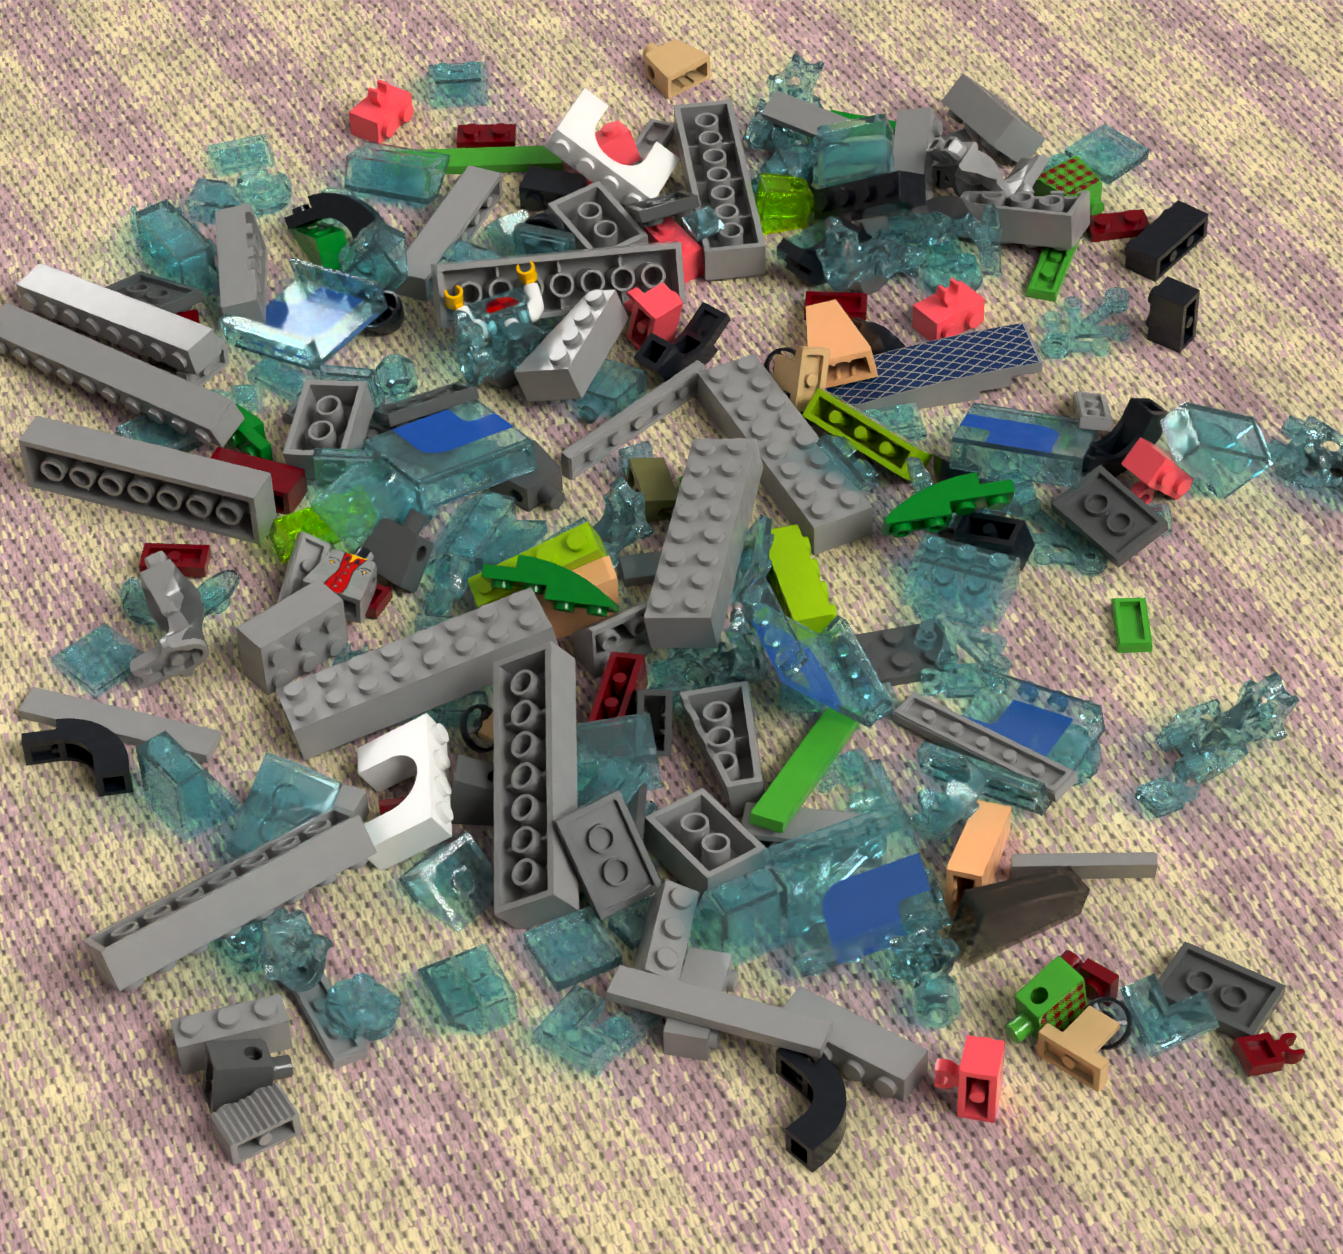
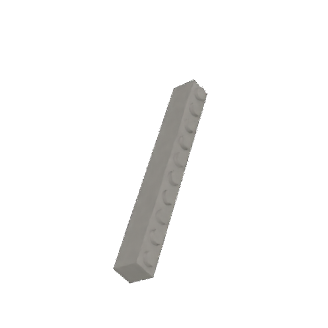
(118, 376)

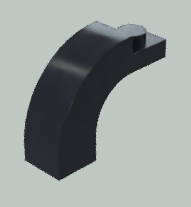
(345, 208)
(804, 261)
(692, 344)
(1138, 420)
(84, 743)
(821, 1128)

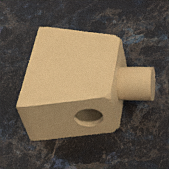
(675, 67)

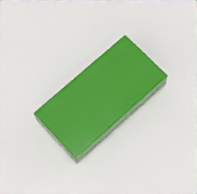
(1131, 625)

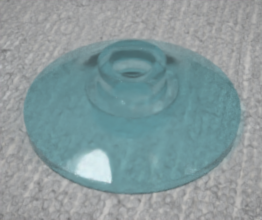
(218, 590)

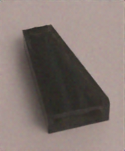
(1014, 911)

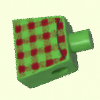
(1071, 178)
(1051, 997)

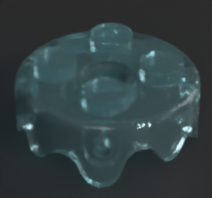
(957, 801)

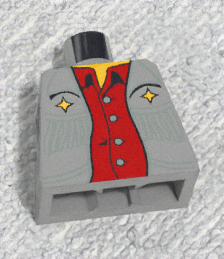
(350, 577)

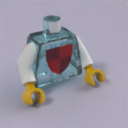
(506, 314)

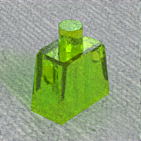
(783, 203)

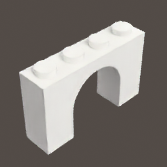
(577, 146)
(426, 812)

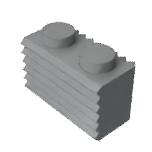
(255, 1123)

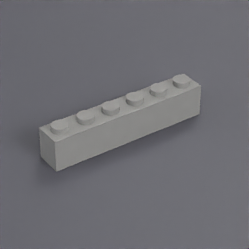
(456, 218)

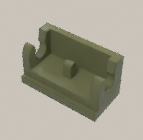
(654, 481)

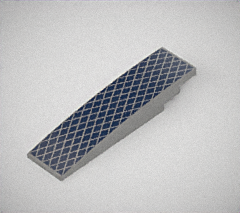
(945, 370)

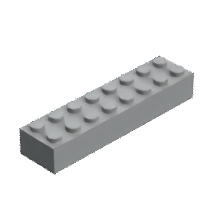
(719, 176)
(562, 276)
(795, 470)
(148, 479)
(704, 544)
(411, 673)
(534, 784)
(229, 898)

